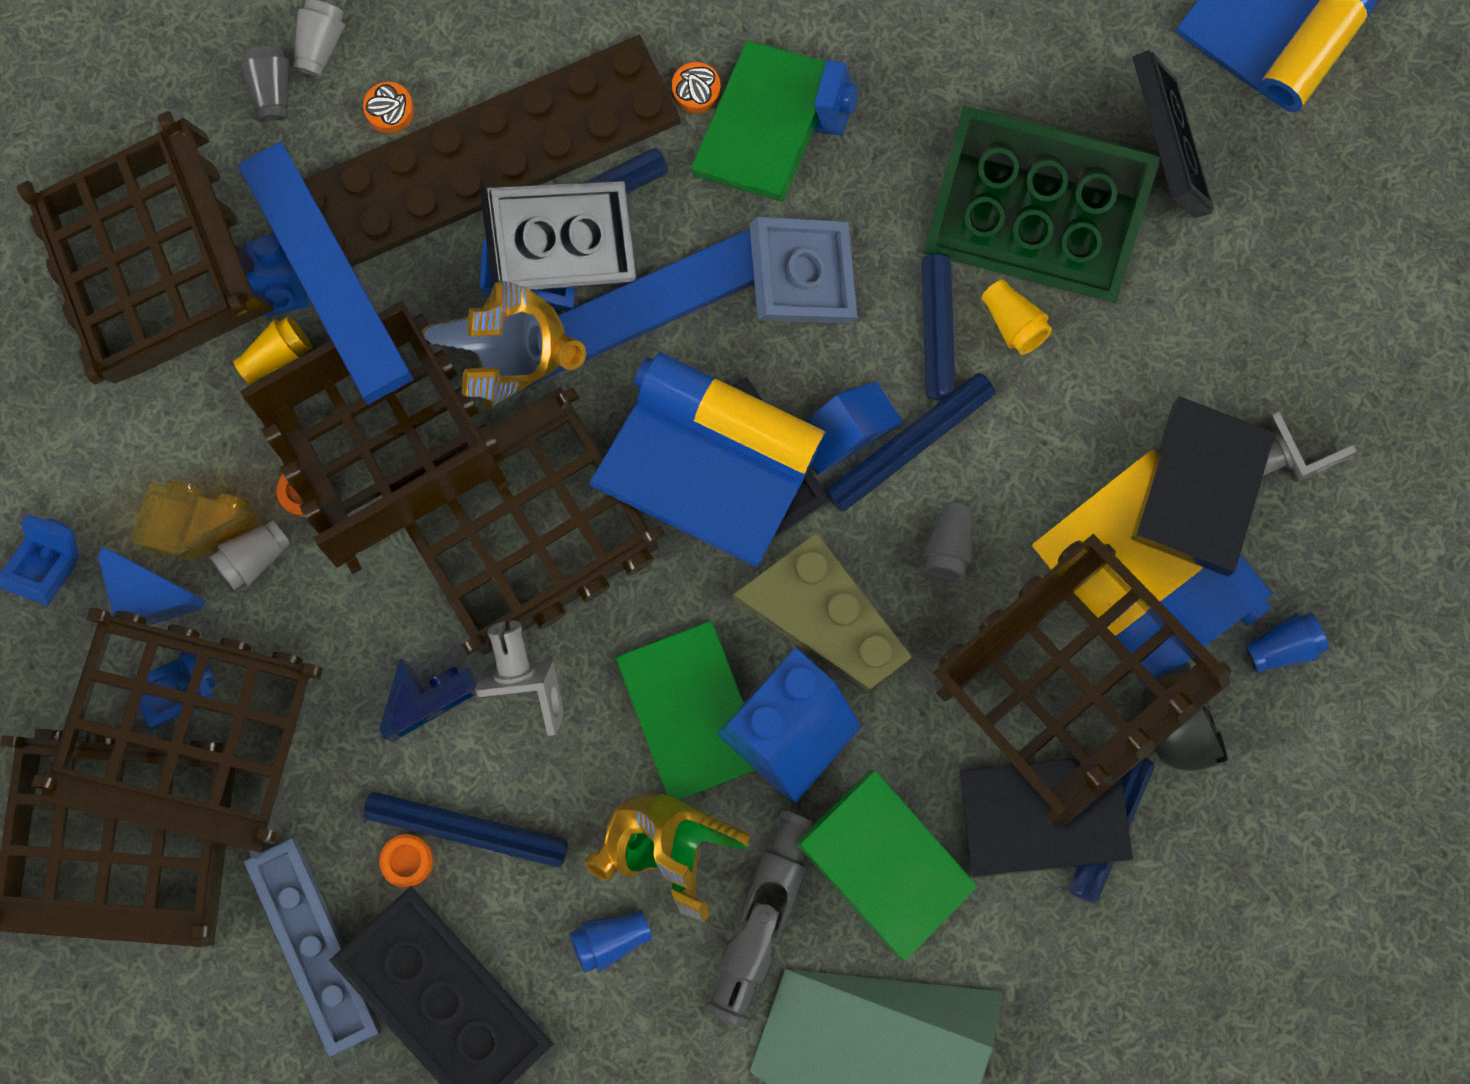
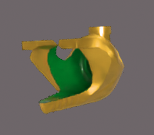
(665, 836)

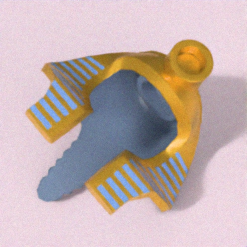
(514, 340)

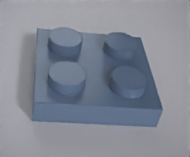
(803, 270)

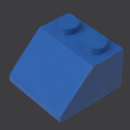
(791, 725)

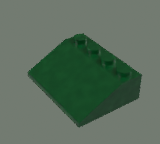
(1041, 201)

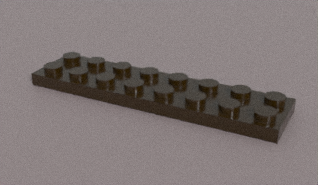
(502, 142)

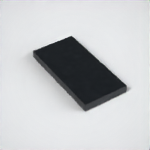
(439, 997)

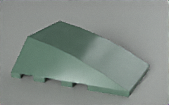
(875, 1031)

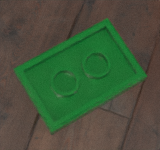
(762, 122)
(682, 701)
(886, 865)

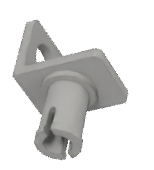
(1286, 454)
(518, 675)

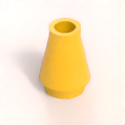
(1017, 318)
(272, 350)

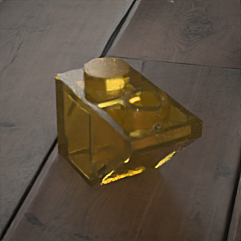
(188, 525)

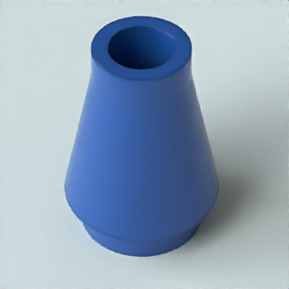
(1289, 643)
(608, 940)

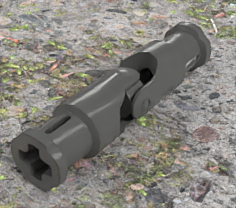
(749, 954)

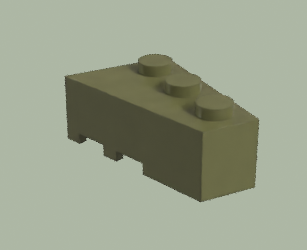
(825, 614)

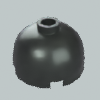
(1194, 743)

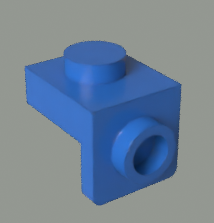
(835, 99)
(275, 276)
(41, 560)
(177, 676)

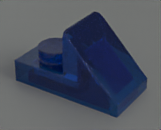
(413, 707)

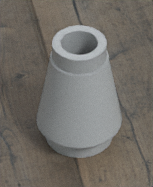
(317, 34)
(249, 554)

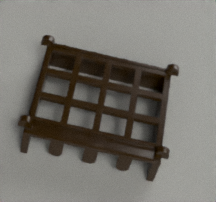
(206, 217)
(320, 369)
(589, 582)
(1134, 739)
(156, 808)
(98, 918)

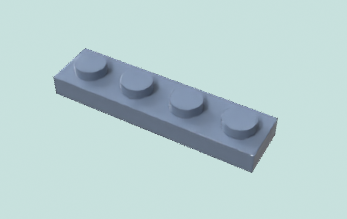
(308, 943)

